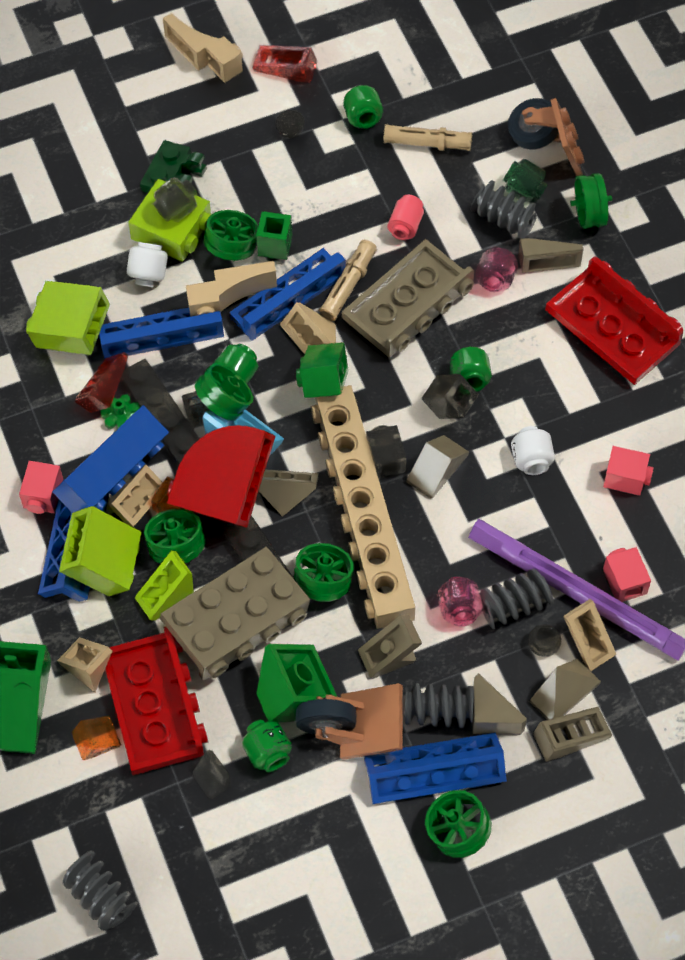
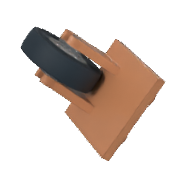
(540, 122)
(358, 721)

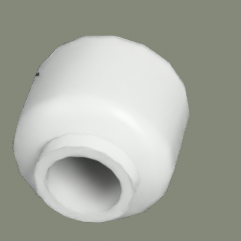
(147, 263)
(533, 450)

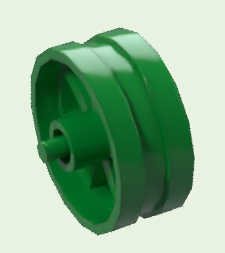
(591, 200)
(231, 235)
(223, 392)
(173, 532)
(323, 564)
(458, 823)

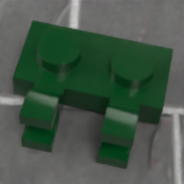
(171, 162)

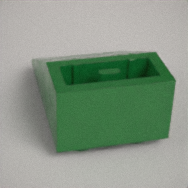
(22, 694)

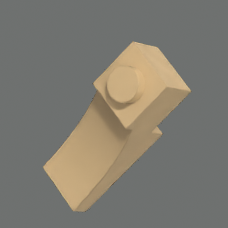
(204, 50)
(230, 286)

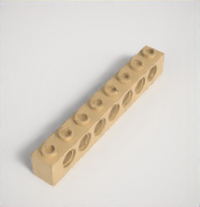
(373, 517)

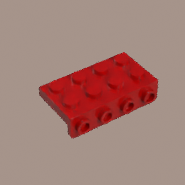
(616, 320)
(154, 703)

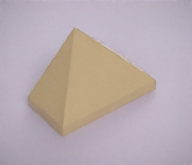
(308, 327)
(135, 496)
(590, 635)
(86, 661)

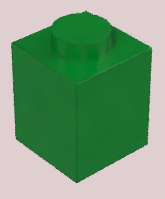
(274, 235)

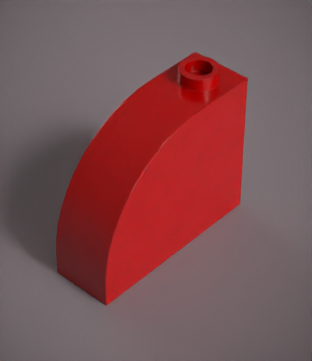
(223, 474)

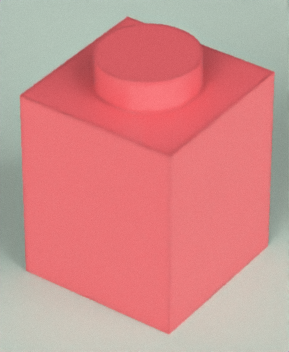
(628, 471)
(38, 485)
(626, 574)

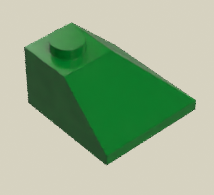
(290, 677)

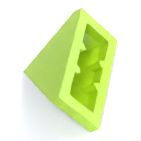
(166, 586)

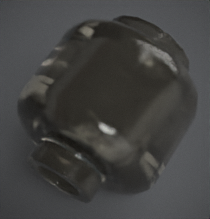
(175, 199)

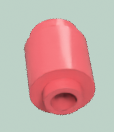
(406, 217)

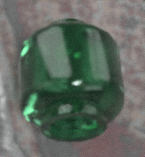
(525, 180)

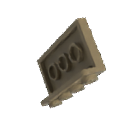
(408, 298)
(236, 613)

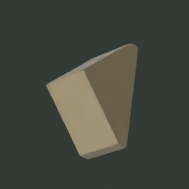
(436, 465)
(494, 712)

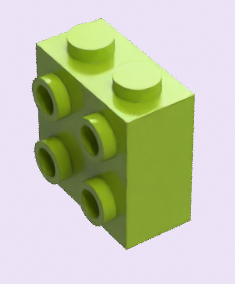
(174, 237)
(67, 317)
(100, 551)

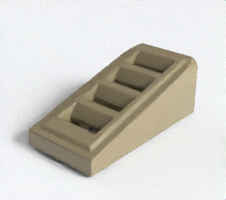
(547, 255)
(552, 741)

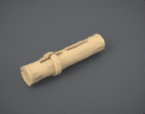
(428, 137)
(353, 271)

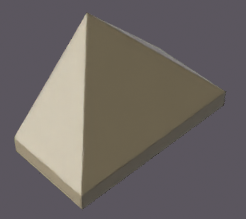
(287, 488)
(564, 689)

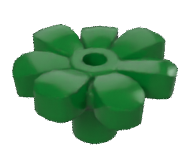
(119, 411)

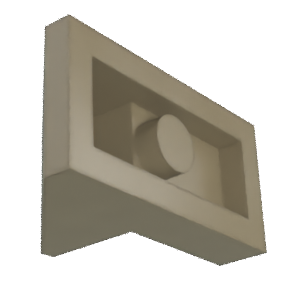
(391, 647)

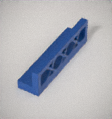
(304, 289)
(159, 332)
(64, 583)
(436, 771)

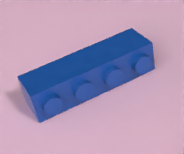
(112, 461)

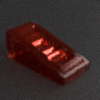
(303, 62)
(103, 384)

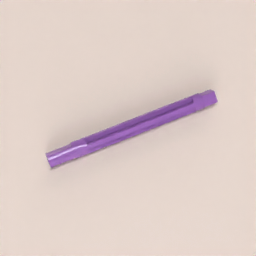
(579, 589)

